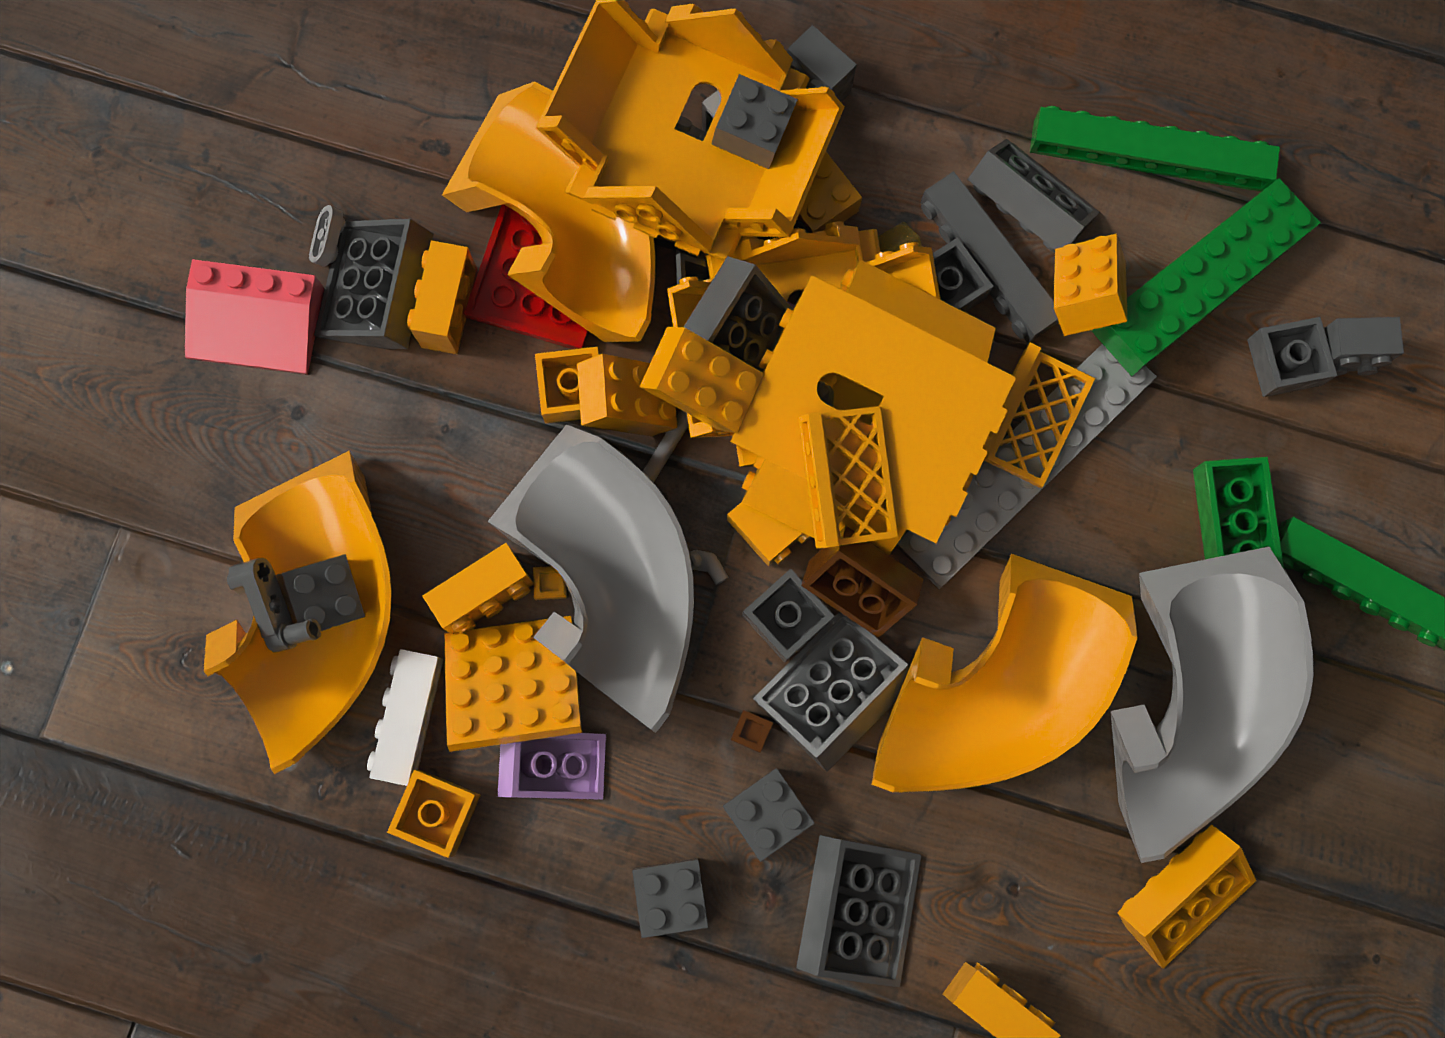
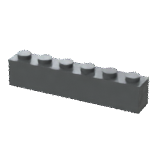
(1015, 287)

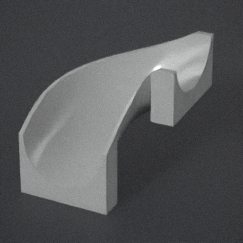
(622, 563)
(1236, 697)

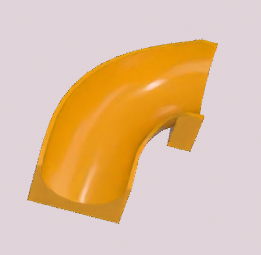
(587, 263)
(307, 688)
(1023, 698)

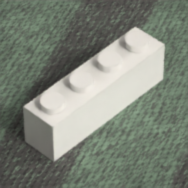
(405, 717)

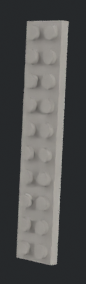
(998, 495)

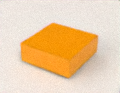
(548, 584)

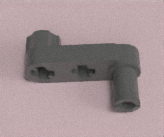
(269, 607)

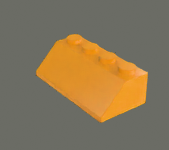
(1187, 895)

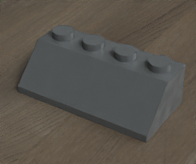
(1032, 195)

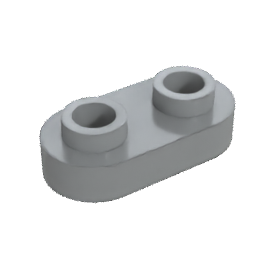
(326, 236)

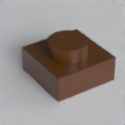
(751, 731)

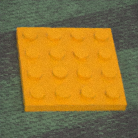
(507, 688)

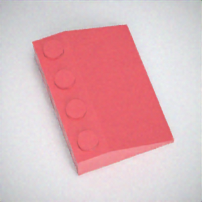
(251, 316)

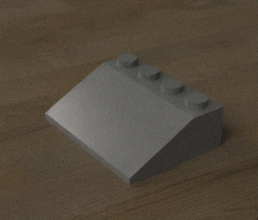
(373, 283)
(740, 312)
(834, 690)
(858, 912)

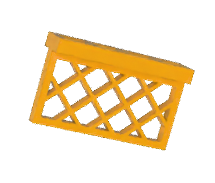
(1024, 373)
(820, 478)

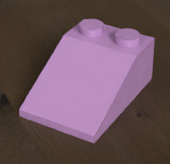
(553, 767)

